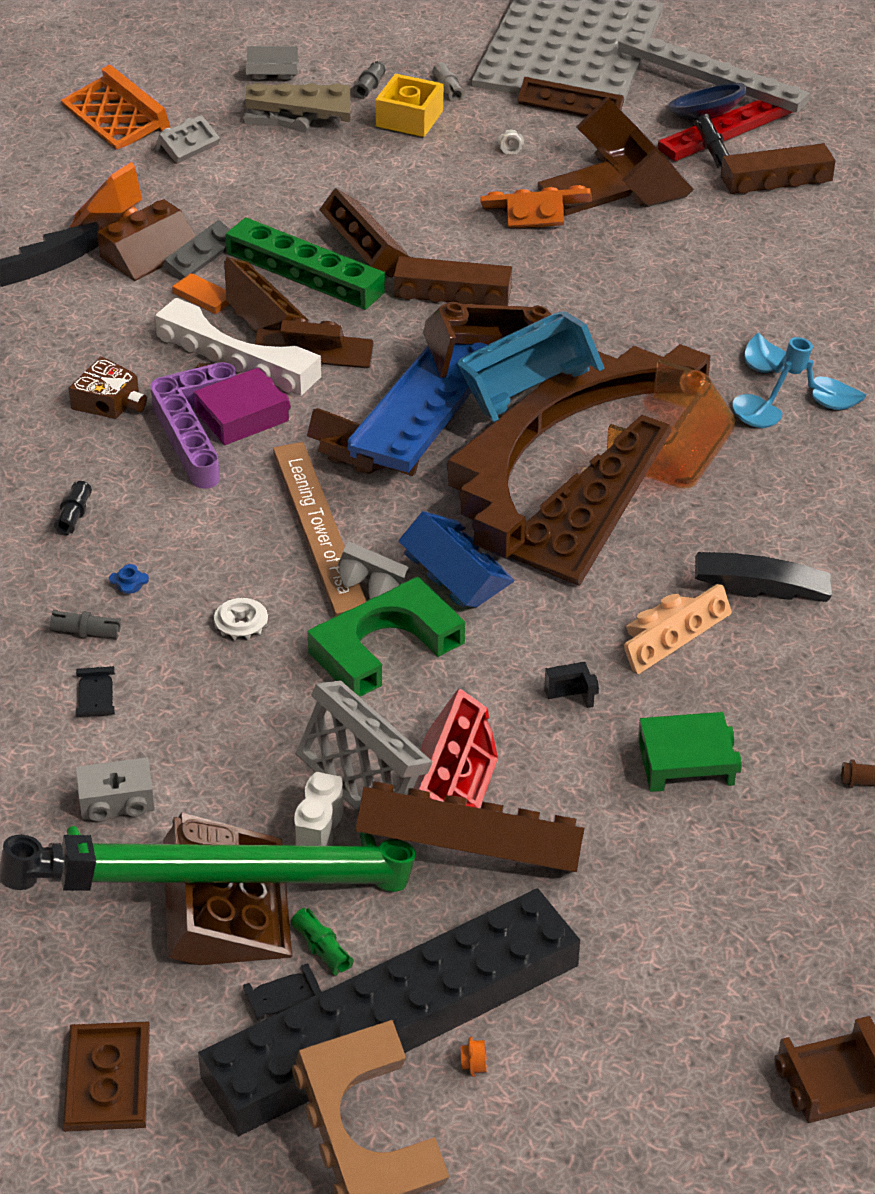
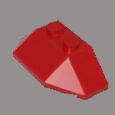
(461, 751)

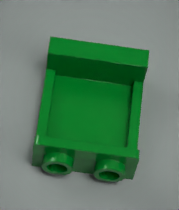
(687, 748)

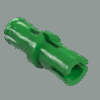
(321, 941)

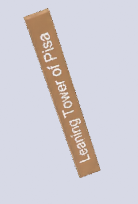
(316, 524)

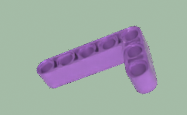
(173, 406)

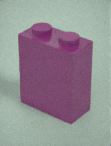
(241, 406)

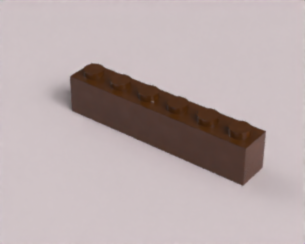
(470, 828)

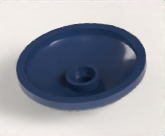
(709, 100)

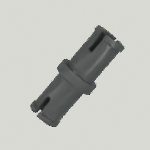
(369, 79)
(85, 624)

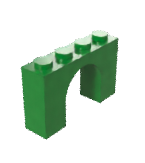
(406, 607)

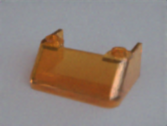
(698, 431)

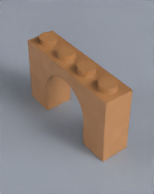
(326, 1075)

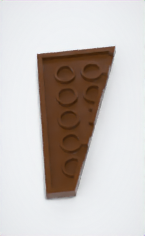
(585, 509)

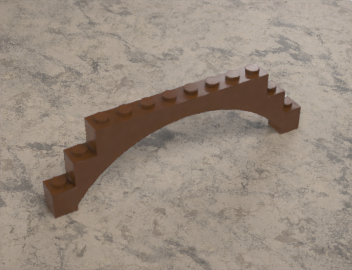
(486, 463)

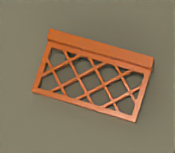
(131, 99)

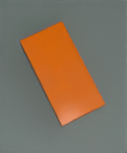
(201, 293)

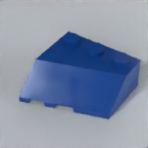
(454, 559)

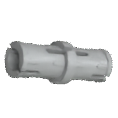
(450, 81)

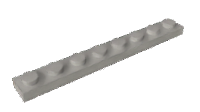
(713, 71)

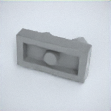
(360, 563)

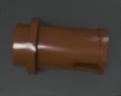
(857, 774)

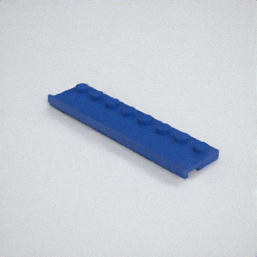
(413, 412)

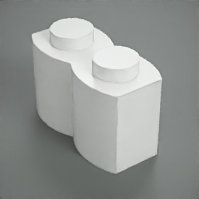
(319, 811)

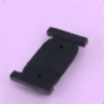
(95, 691)
(282, 992)

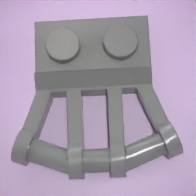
(283, 118)

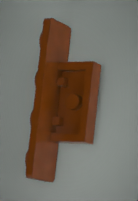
(322, 339)
(334, 434)

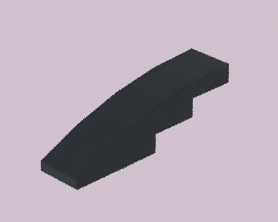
(55, 251)
(756, 574)

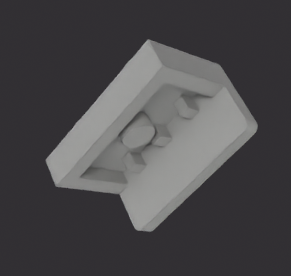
(272, 60)

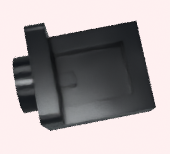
(571, 680)

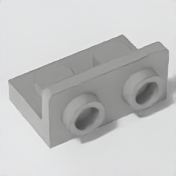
(187, 139)

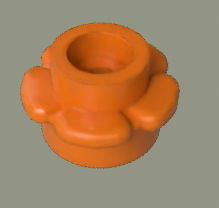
(474, 1056)

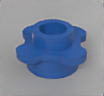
(129, 579)

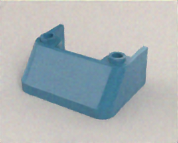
(527, 358)

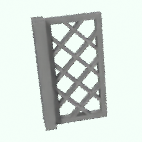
(370, 732)

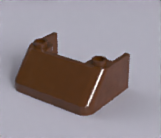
(633, 155)
(474, 324)

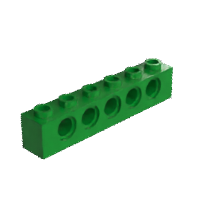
(305, 263)

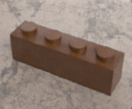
(777, 168)
(362, 232)
(452, 281)

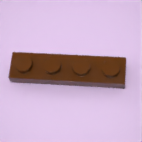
(563, 97)

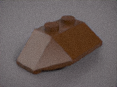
(256, 297)

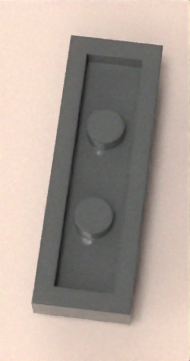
(197, 251)

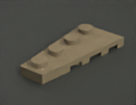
(298, 99)

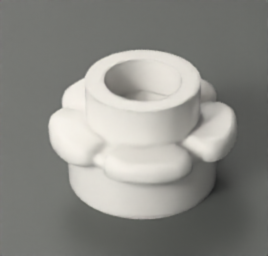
(517, 139)

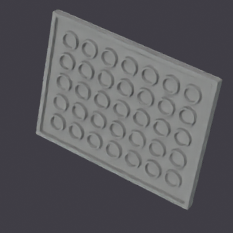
(567, 44)

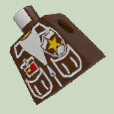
(106, 390)

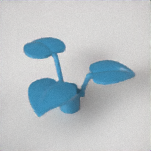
(767, 358)

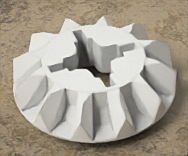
(240, 608)

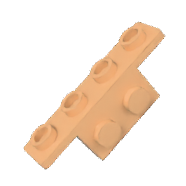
(672, 625)

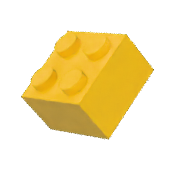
(409, 105)

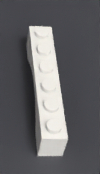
(288, 367)

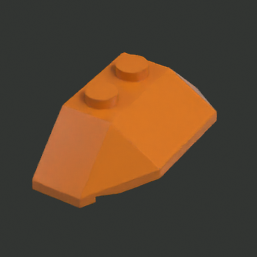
(112, 200)

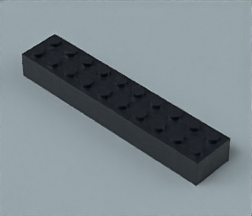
(419, 990)

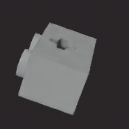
(115, 789)

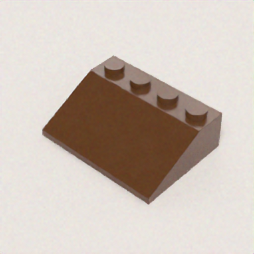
(227, 919)

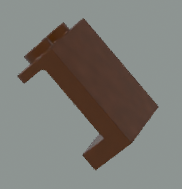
(831, 1074)

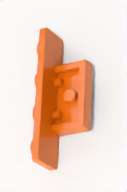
(536, 209)

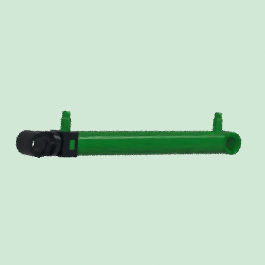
(82, 862)

